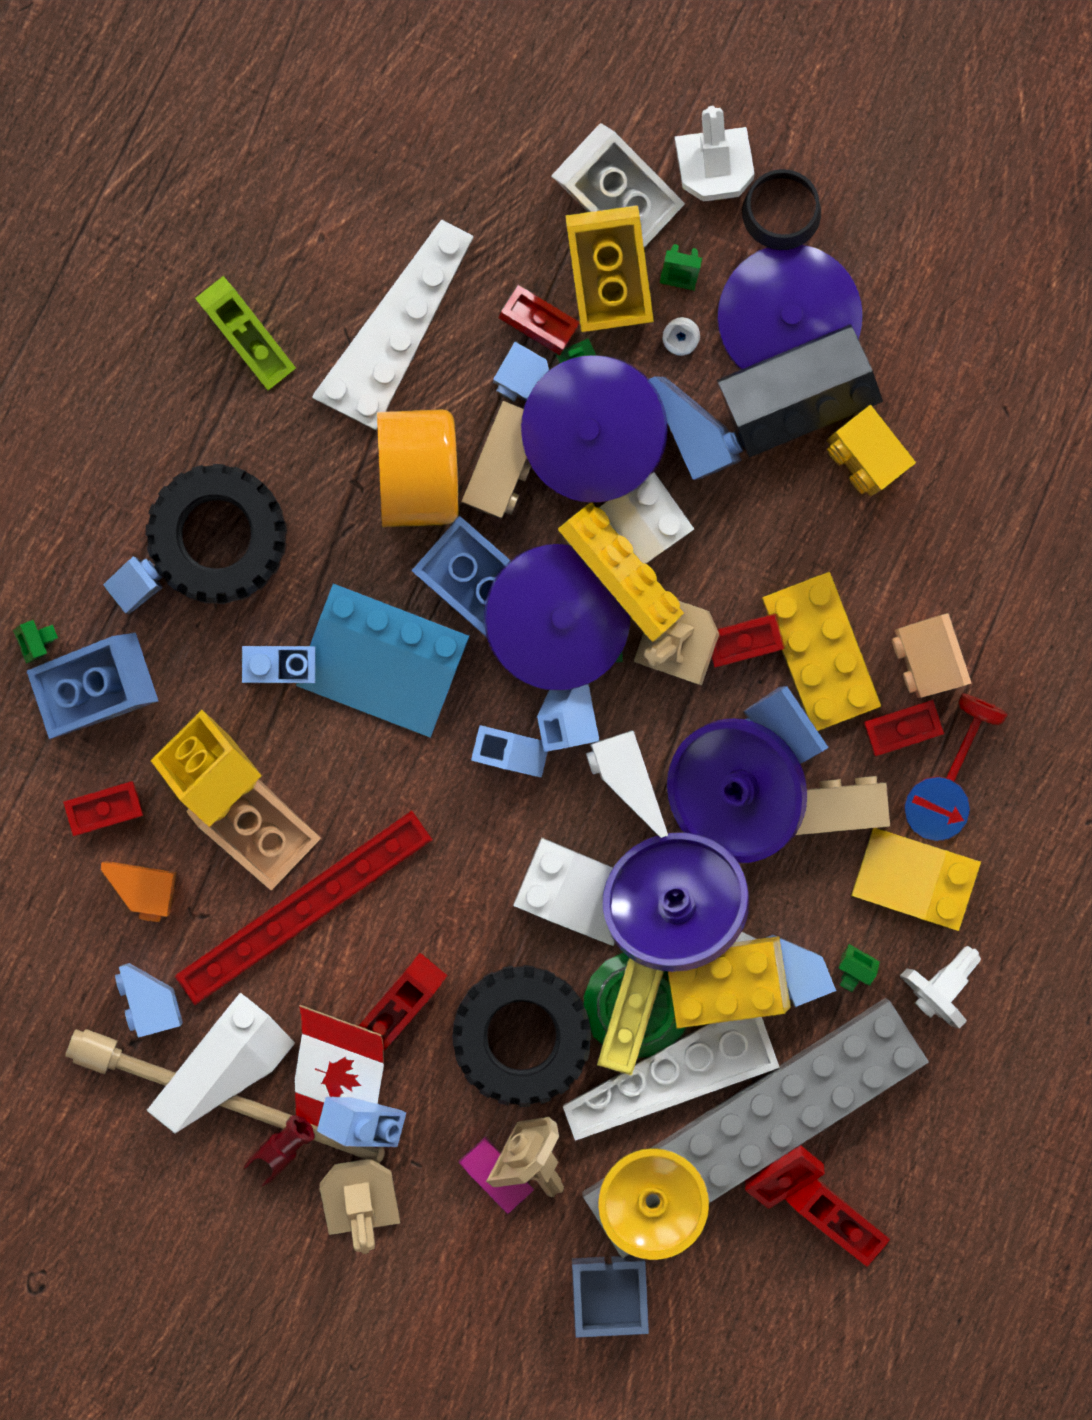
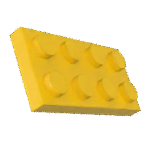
(621, 571)
(822, 652)

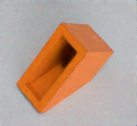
(142, 888)

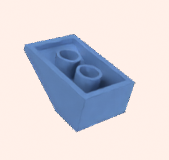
(699, 435)
(462, 570)
(92, 685)
(786, 718)

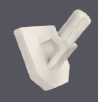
(715, 161)
(939, 992)

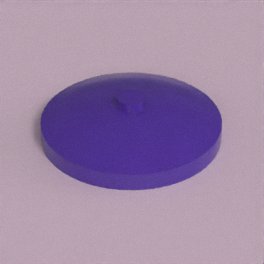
(783, 302)
(594, 428)
(553, 619)
(738, 788)
(676, 902)

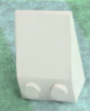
(611, 176)
(648, 519)
(624, 771)
(566, 890)

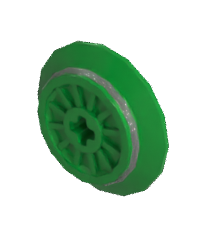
(601, 998)

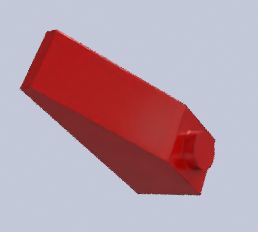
(404, 999)
(839, 1221)

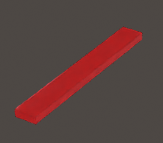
(303, 907)

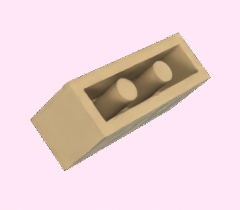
(499, 466)
(846, 807)

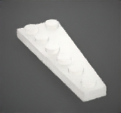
(384, 347)
(684, 1070)

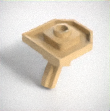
(684, 647)
(529, 1157)
(358, 1199)

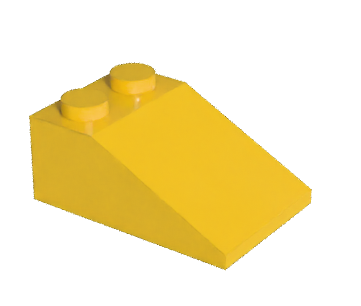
(916, 878)

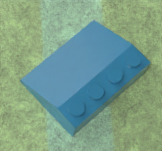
(384, 660)

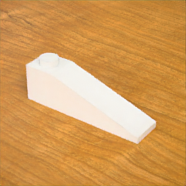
(230, 1057)

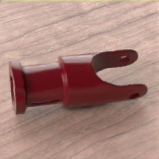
(281, 1148)

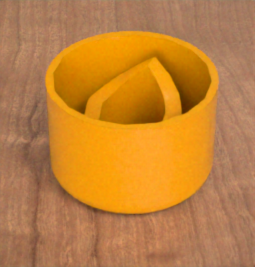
(417, 468)

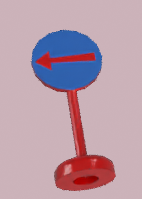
(937, 804)

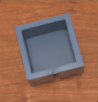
(609, 1296)

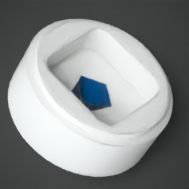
(681, 336)

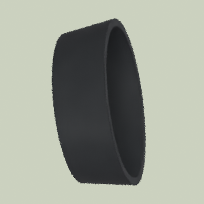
(774, 240)

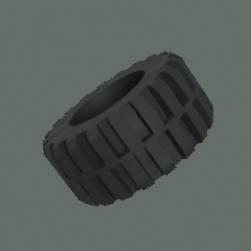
(206, 485)
(531, 1084)

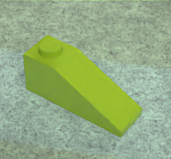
(245, 332)

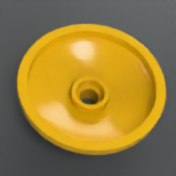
(656, 1230)

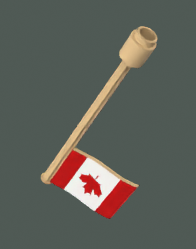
(332, 1062)

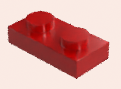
(539, 320)
(748, 640)
(903, 728)
(103, 808)
(784, 1177)

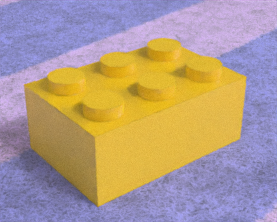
(609, 268)
(869, 452)
(206, 769)
(736, 986)

